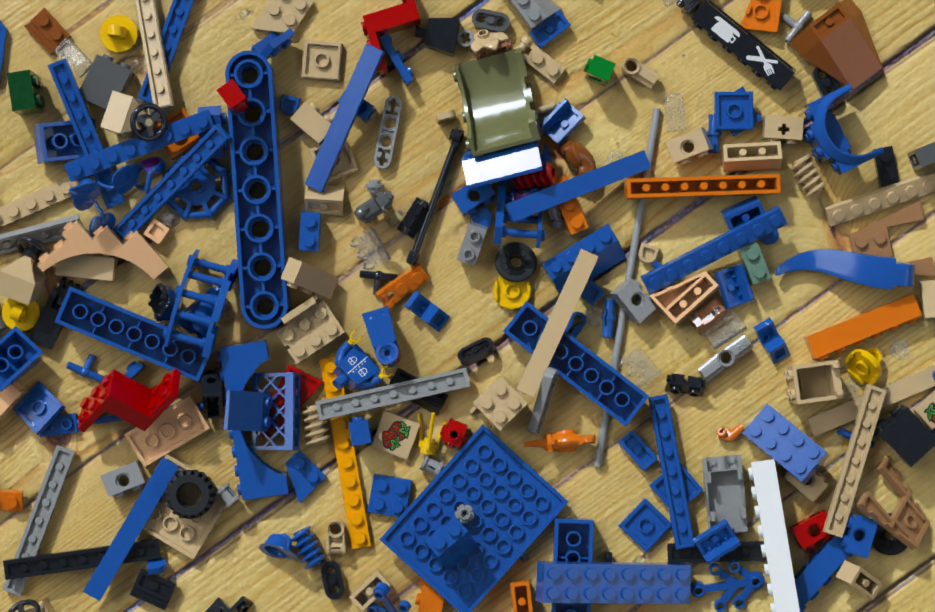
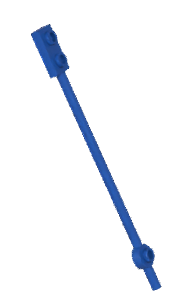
(69, 424)

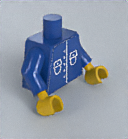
(356, 368)

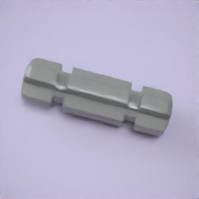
(555, 216)

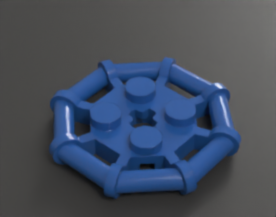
(204, 195)

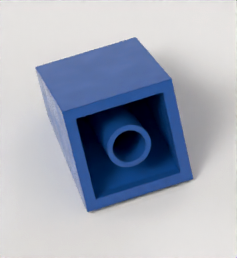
(451, 542)

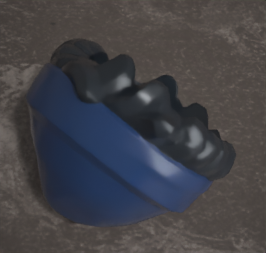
(162, 302)

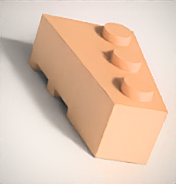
(684, 297)

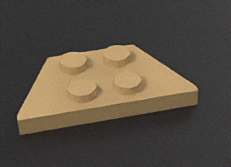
(282, 15)

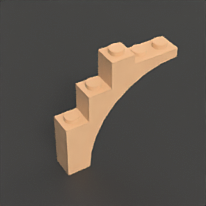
(105, 241)

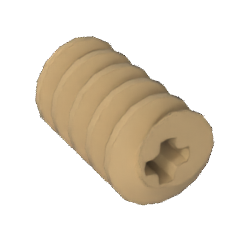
(807, 176)
(315, 426)

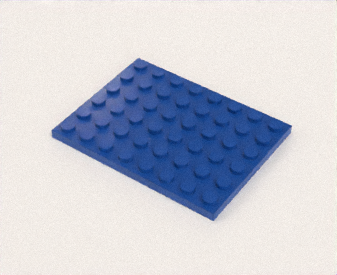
(509, 513)

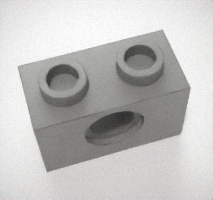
(472, 243)
(623, 296)
(112, 479)

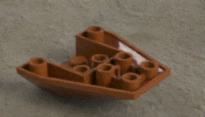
(840, 45)

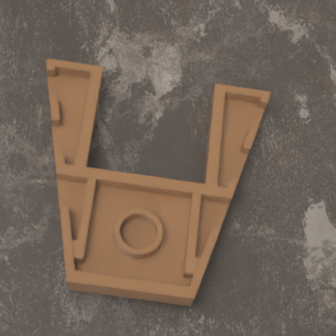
(875, 238)
(908, 520)

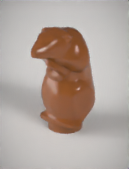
(578, 156)

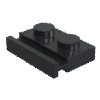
(153, 589)

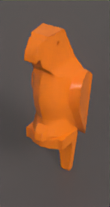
(562, 441)

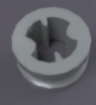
(459, 39)

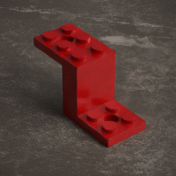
(388, 22)
(129, 400)

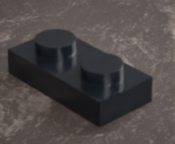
(886, 167)

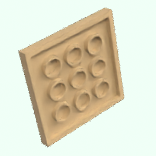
(184, 533)

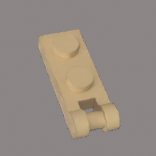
(541, 61)

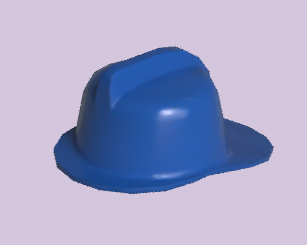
(278, 546)

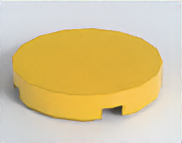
(511, 294)

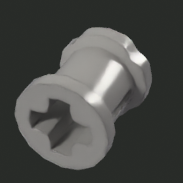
(431, 465)
(227, 495)

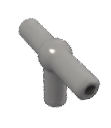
(797, 26)

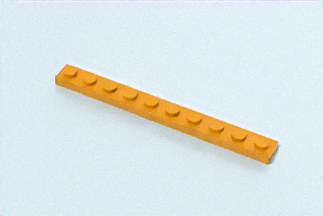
(346, 464)

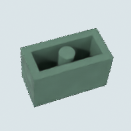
(754, 263)

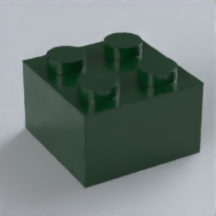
(25, 92)

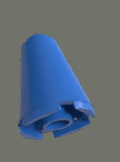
(201, 309)

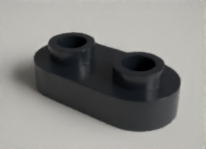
(824, 83)
(476, 351)
(332, 580)

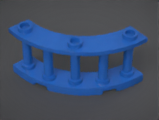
(503, 217)
(218, 302)

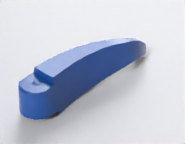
(853, 266)

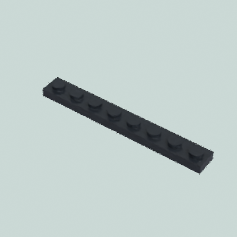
(75, 560)

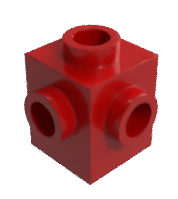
(459, 427)

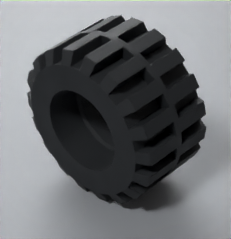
(173, 494)

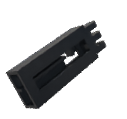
(46, 330)

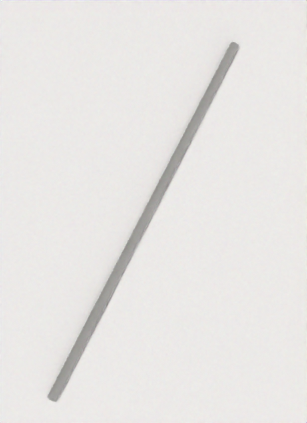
(629, 275)

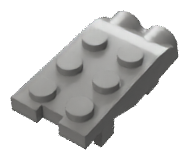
(725, 491)

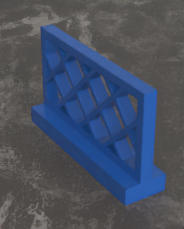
(291, 414)

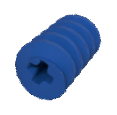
(308, 547)

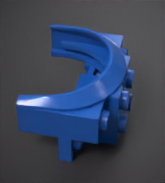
(828, 138)

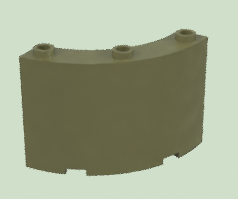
(497, 102)

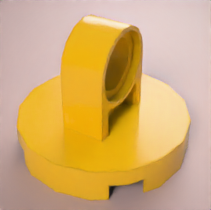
(119, 33)
(20, 314)
(864, 366)

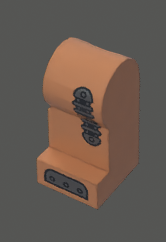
(707, 316)

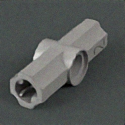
(715, 365)

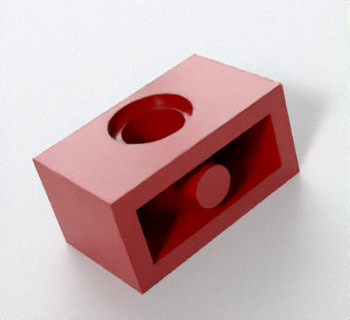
(233, 97)
(801, 530)

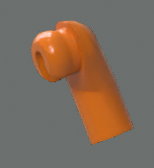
(728, 434)

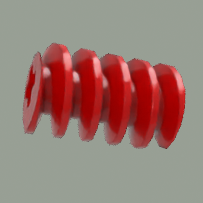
(546, 176)

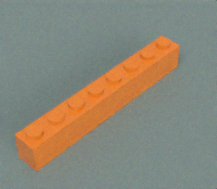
(702, 186)

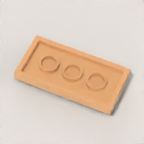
(169, 431)

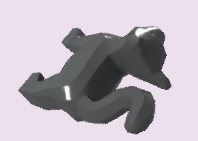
(375, 206)

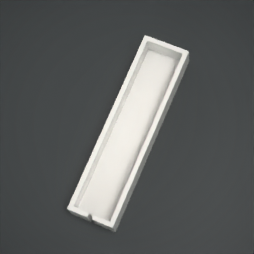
(774, 535)

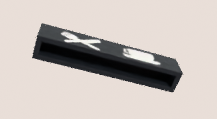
(743, 44)

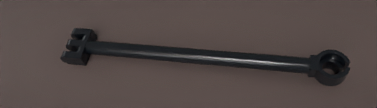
(456, 137)

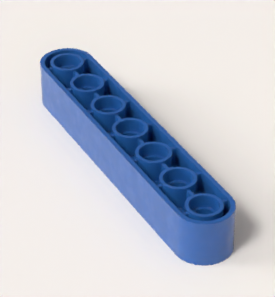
(268, 208)

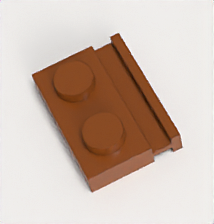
(47, 30)

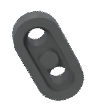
(491, 18)

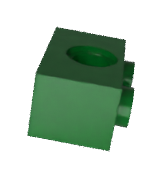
(599, 70)

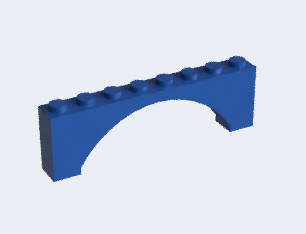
(255, 475)

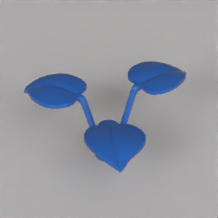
(87, 192)

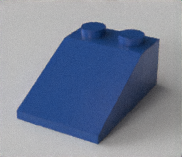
(57, 142)
(17, 357)
(247, 411)

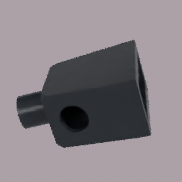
(440, 34)
(212, 388)

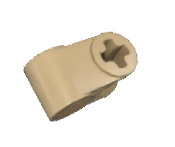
(336, 540)

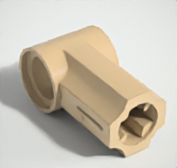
(641, 74)

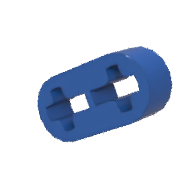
(578, 327)

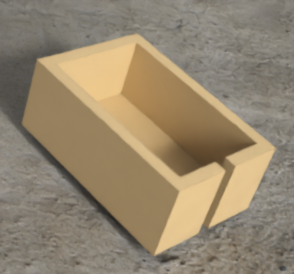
(310, 332)

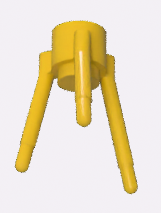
(428, 445)

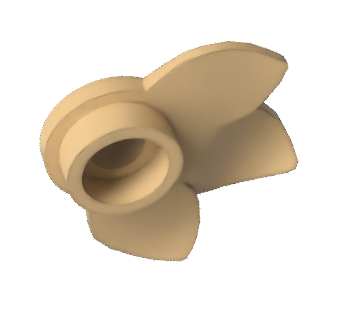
(487, 39)

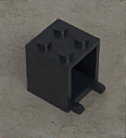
(905, 434)

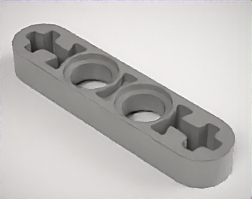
(388, 132)
(543, 400)

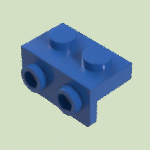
(273, 44)
(561, 122)
(734, 286)
(716, 541)

